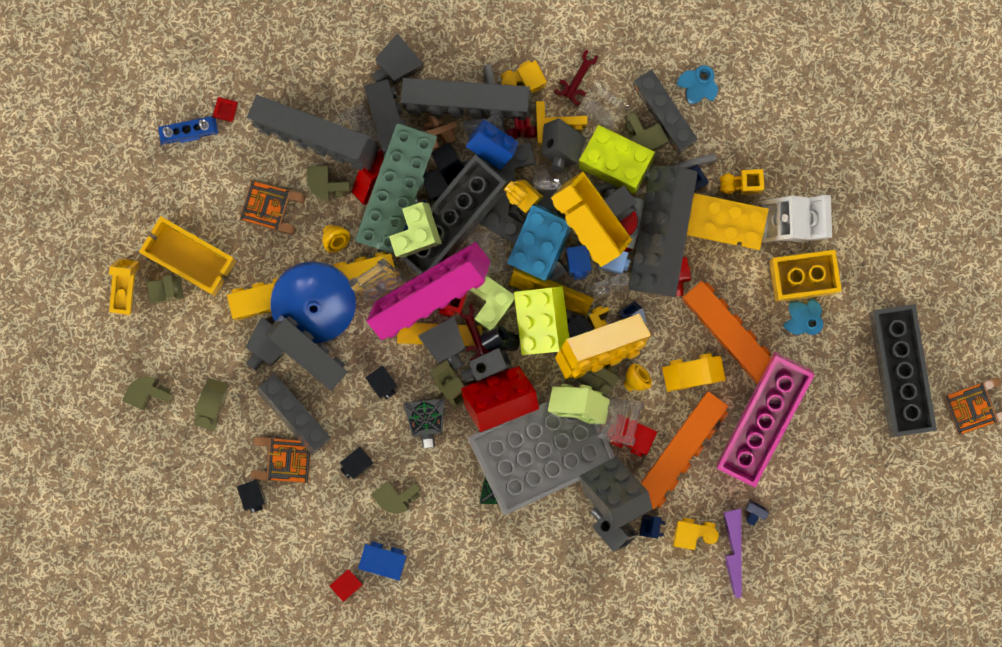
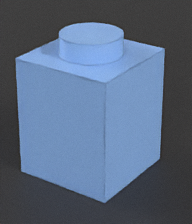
(618, 264)

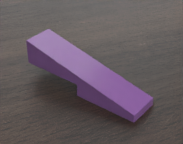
(734, 560)

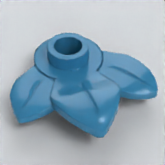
(697, 87)
(802, 315)

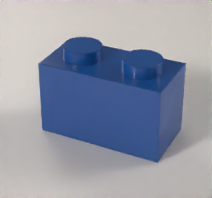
(492, 144)
(578, 262)
(382, 561)

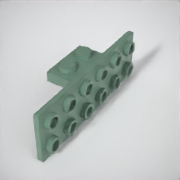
(395, 186)

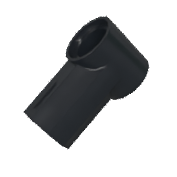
(500, 338)

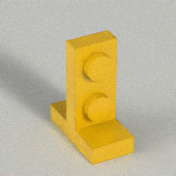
(575, 122)
(122, 285)

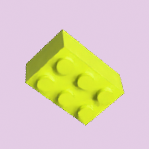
(616, 159)
(541, 320)

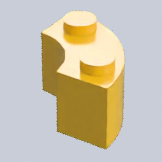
(689, 374)

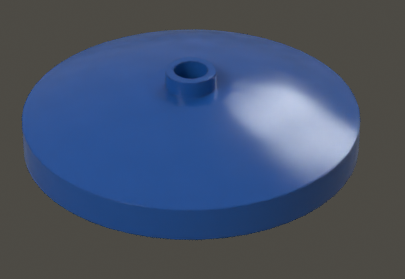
(314, 285)

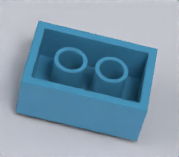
(540, 242)

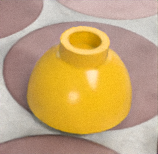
(335, 238)
(637, 378)

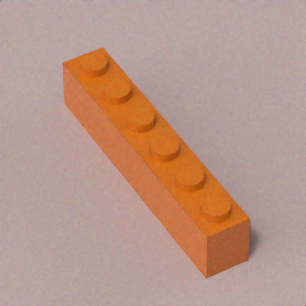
(728, 330)
(682, 447)

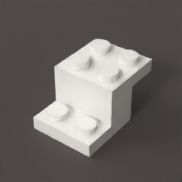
(798, 219)

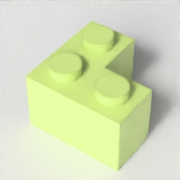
(420, 234)
(496, 300)
(579, 403)

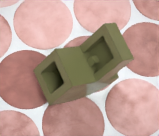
(651, 138)
(320, 186)
(165, 290)
(448, 384)
(142, 389)
(210, 403)
(393, 502)

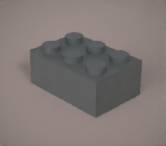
(616, 492)

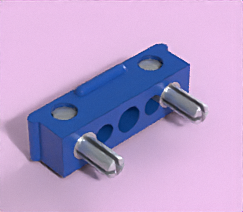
(207, 127)

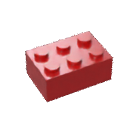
(500, 398)

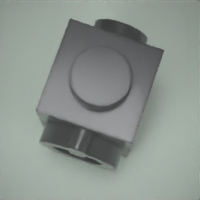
(620, 202)

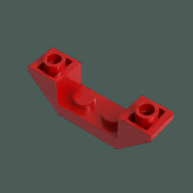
(366, 179)

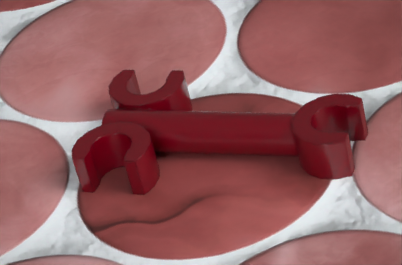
(571, 90)
(522, 129)
(479, 349)

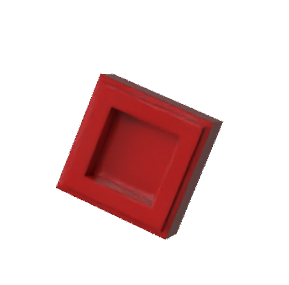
(225, 109)

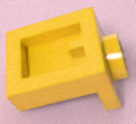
(595, 319)

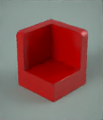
(346, 585)

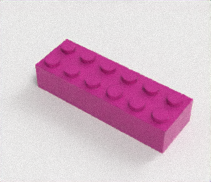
(429, 291)
(765, 419)

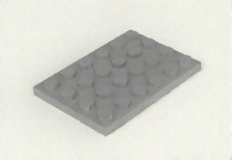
(537, 456)

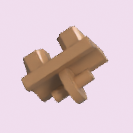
(446, 131)

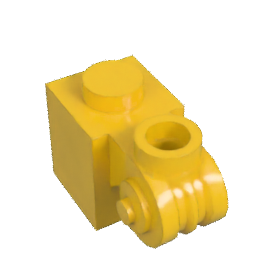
(527, 75)
(746, 183)
(522, 195)
(687, 533)

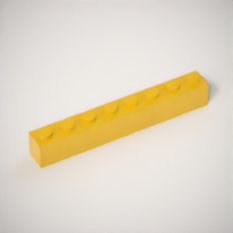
(257, 299)

